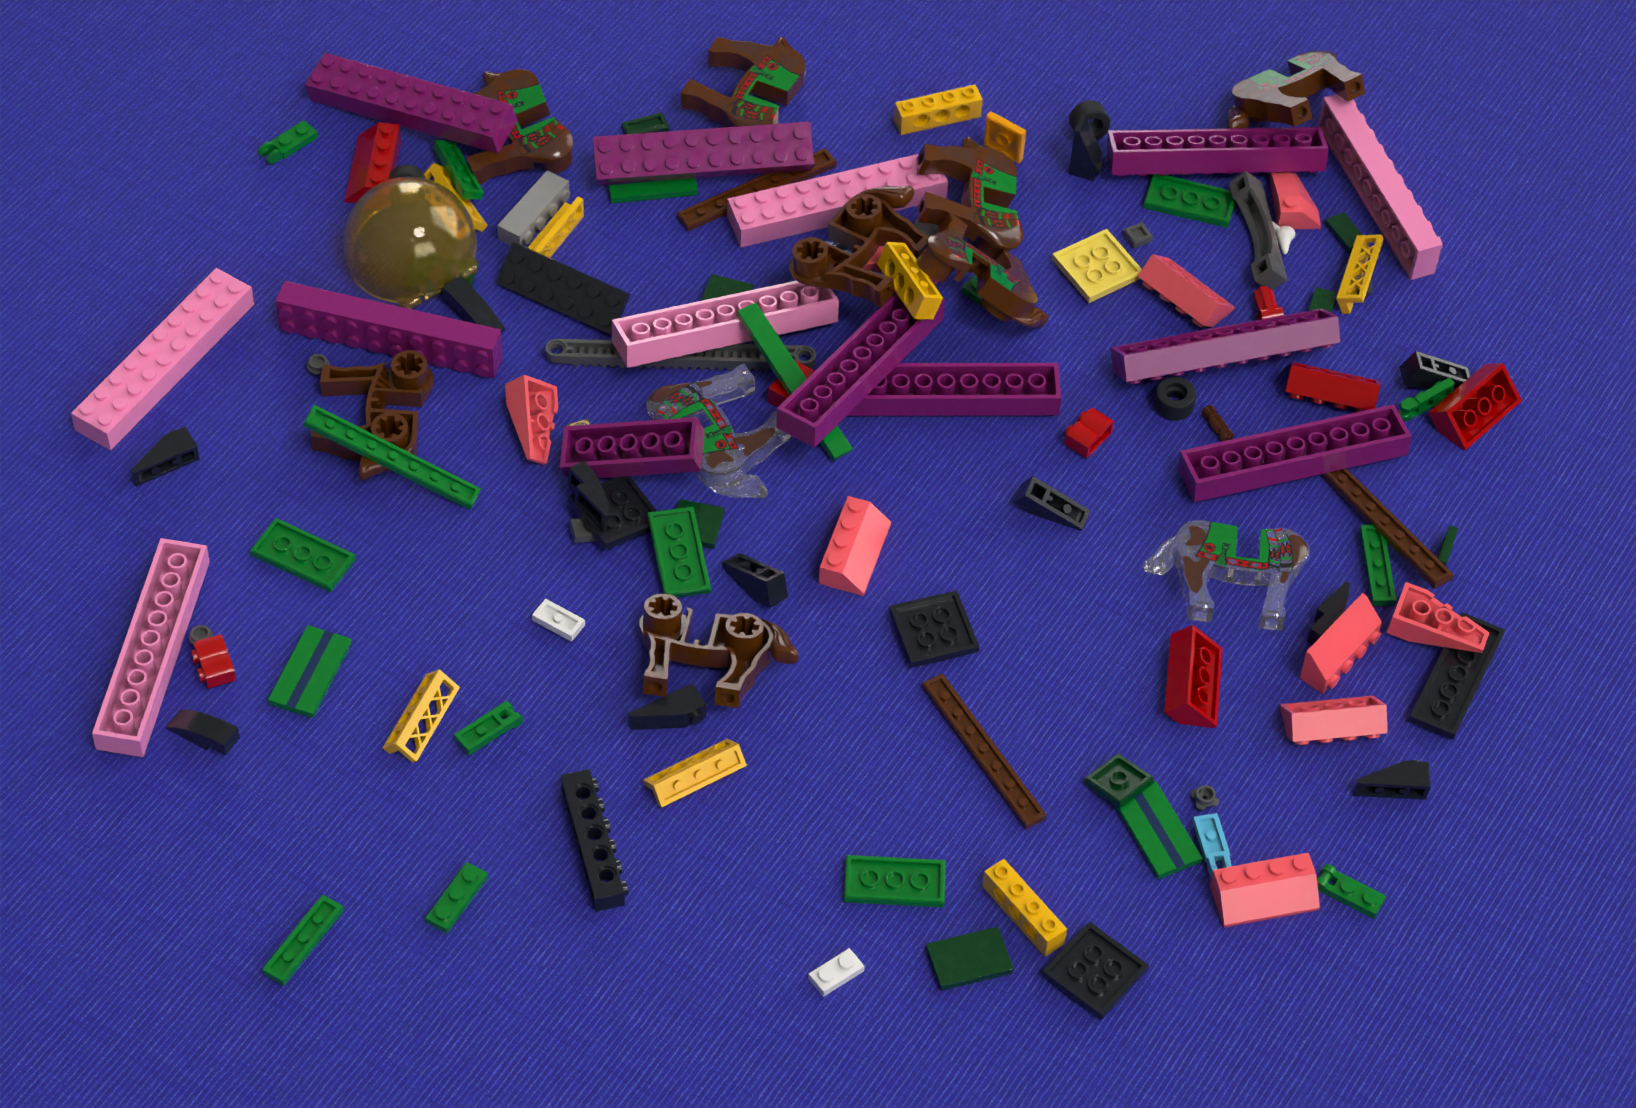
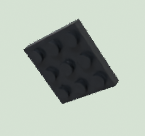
(627, 512)
(934, 628)
(1095, 970)

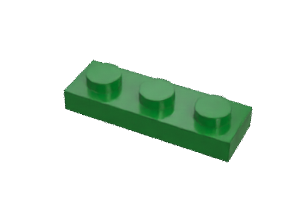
(456, 898)

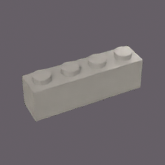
(534, 209)

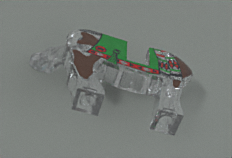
(725, 453)
(1209, 551)

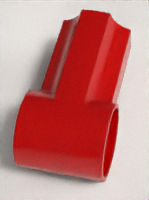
(1266, 303)

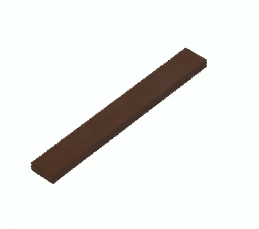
(717, 205)
(1388, 526)
(984, 751)

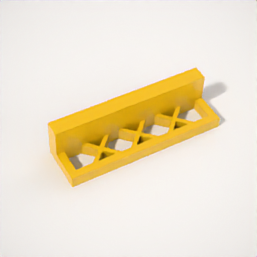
(441, 176)
(558, 228)
(1356, 266)
(414, 713)
(695, 772)

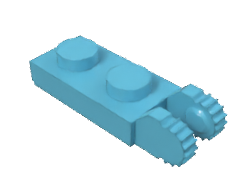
(1212, 841)

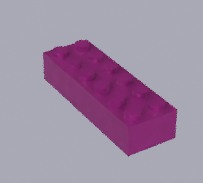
(635, 447)

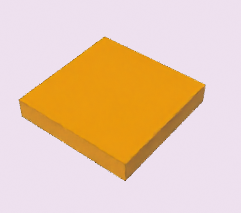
(1004, 136)

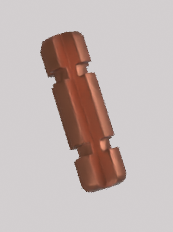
(1217, 423)

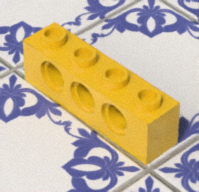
(938, 109)
(910, 281)
(1024, 907)

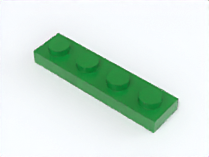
(458, 170)
(1377, 567)
(303, 940)

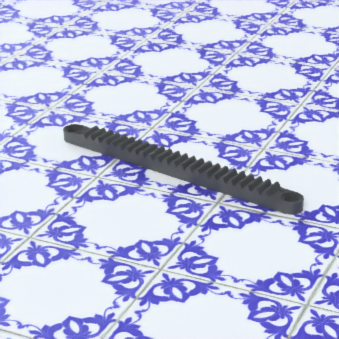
(604, 353)

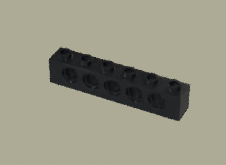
(604, 894)

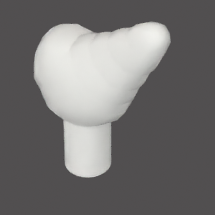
(1284, 236)

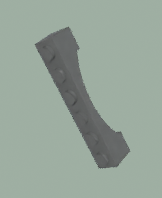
(1268, 263)

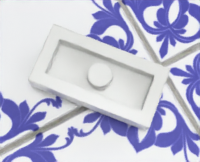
(558, 620)
(836, 972)

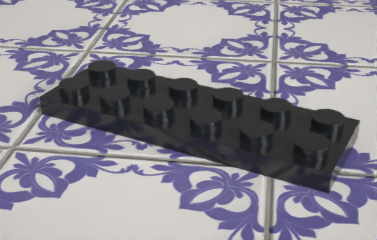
(562, 287)
(1454, 684)

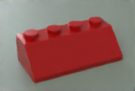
(373, 159)
(1333, 387)
(1476, 405)
(1193, 678)

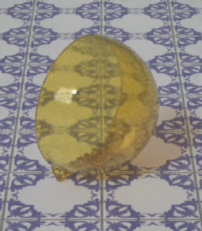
(408, 240)

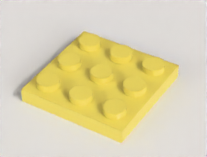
(1097, 265)

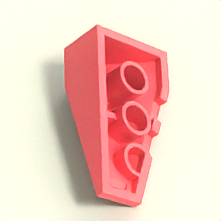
(1292, 202)
(532, 412)
(1428, 621)

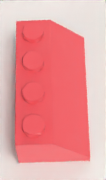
(1185, 291)
(854, 547)
(1341, 645)
(1334, 719)
(1265, 889)

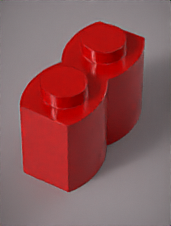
(1088, 432)
(213, 661)

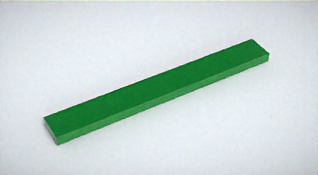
(785, 368)
(391, 457)

